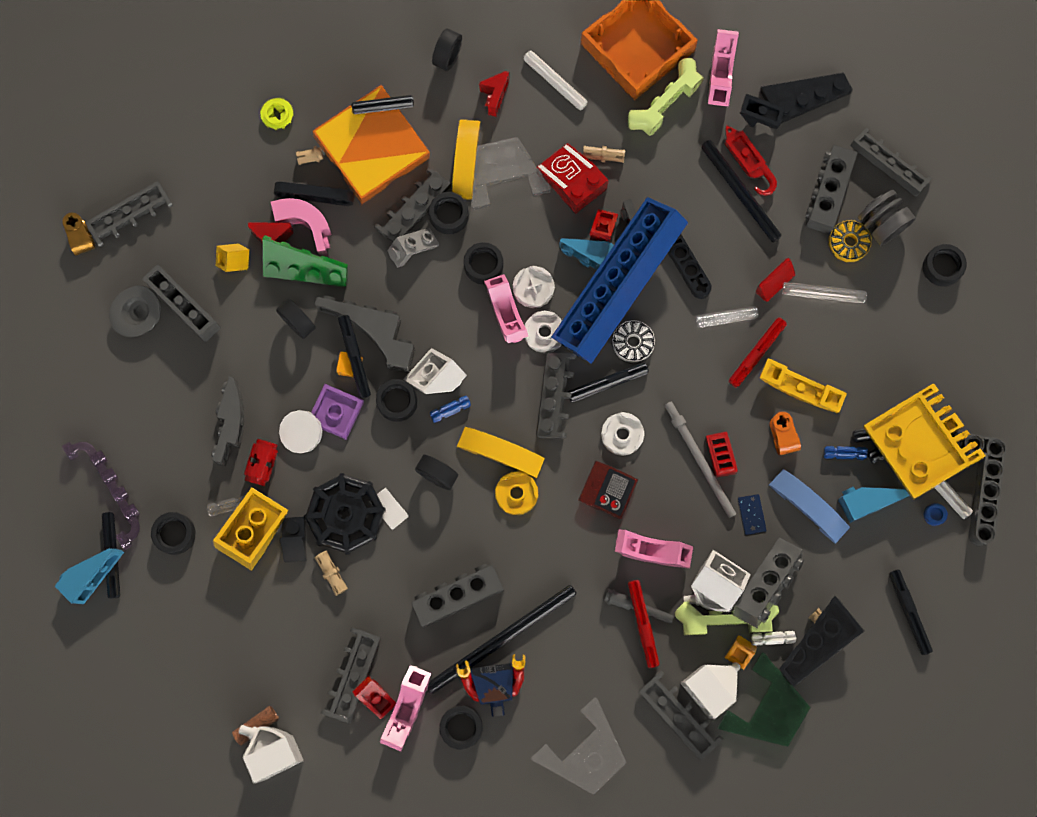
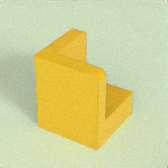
(232, 257)

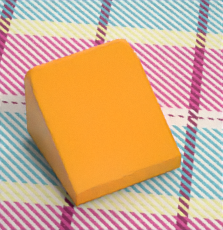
(344, 366)
(741, 652)

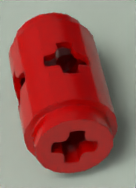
(258, 472)

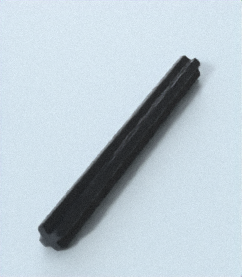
(741, 191)

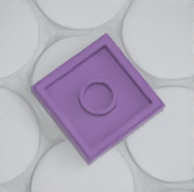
(337, 411)

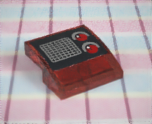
(608, 490)

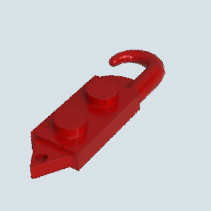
(749, 158)

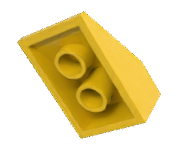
(250, 528)

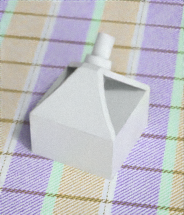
(718, 584)
(713, 688)
(269, 752)

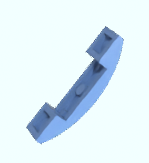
(810, 504)

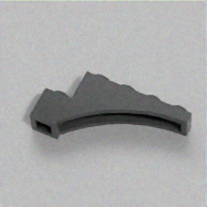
(378, 326)

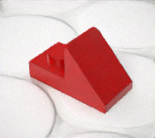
(495, 88)
(603, 226)
(374, 697)

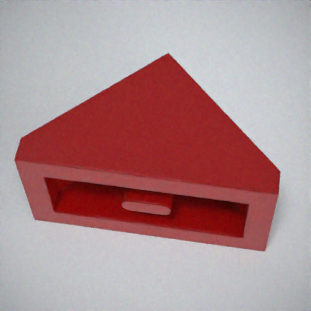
(278, 231)

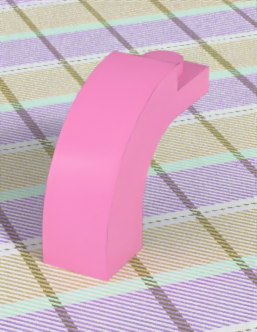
(722, 68)
(305, 214)
(505, 309)
(653, 550)
(406, 708)

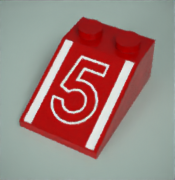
(573, 177)

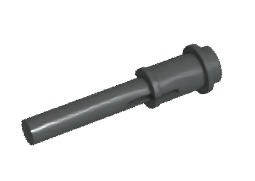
(625, 602)

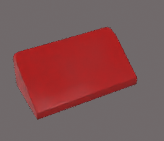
(774, 282)

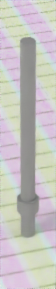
(679, 422)

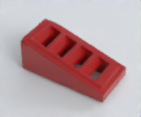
(720, 472)

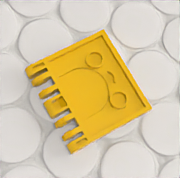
(920, 444)

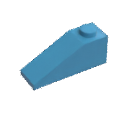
(868, 500)
(82, 579)

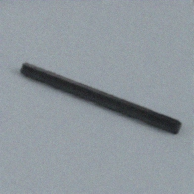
(502, 638)

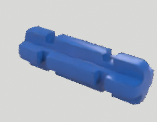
(450, 409)
(845, 452)

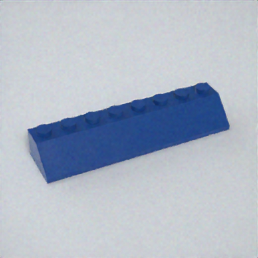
(620, 279)

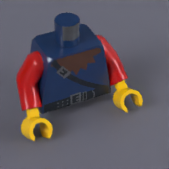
(493, 683)

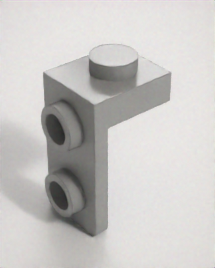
(410, 244)

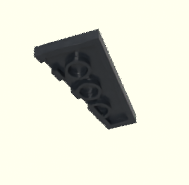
(806, 94)
(825, 638)

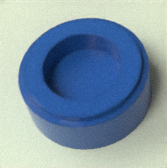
(935, 514)

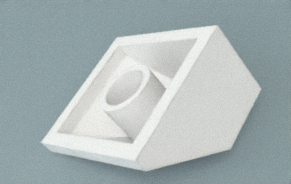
(435, 374)

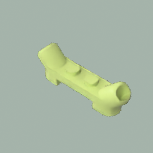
(651, 119)
(696, 624)

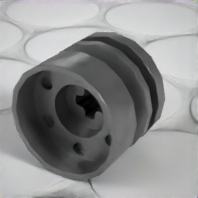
(886, 217)

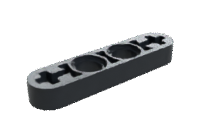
(314, 193)
(690, 260)

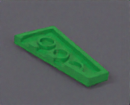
(290, 263)

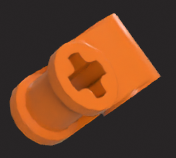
(785, 437)

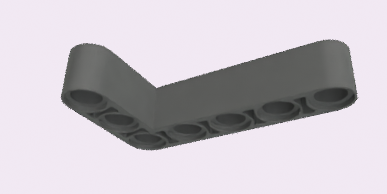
(984, 480)

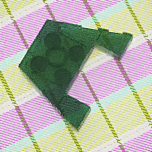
(778, 712)

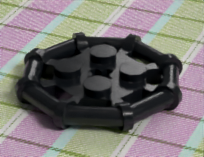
(349, 525)

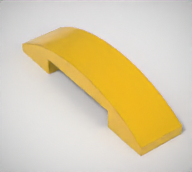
(465, 158)
(801, 387)
(501, 451)

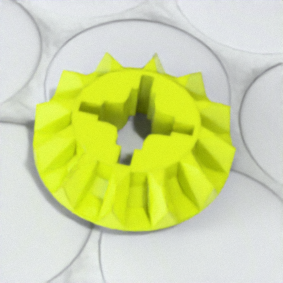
(280, 105)

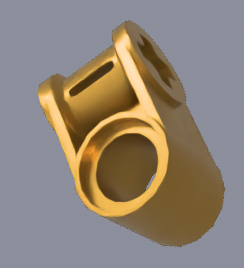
(78, 236)

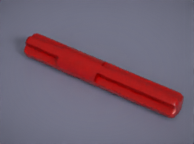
(757, 352)
(644, 625)

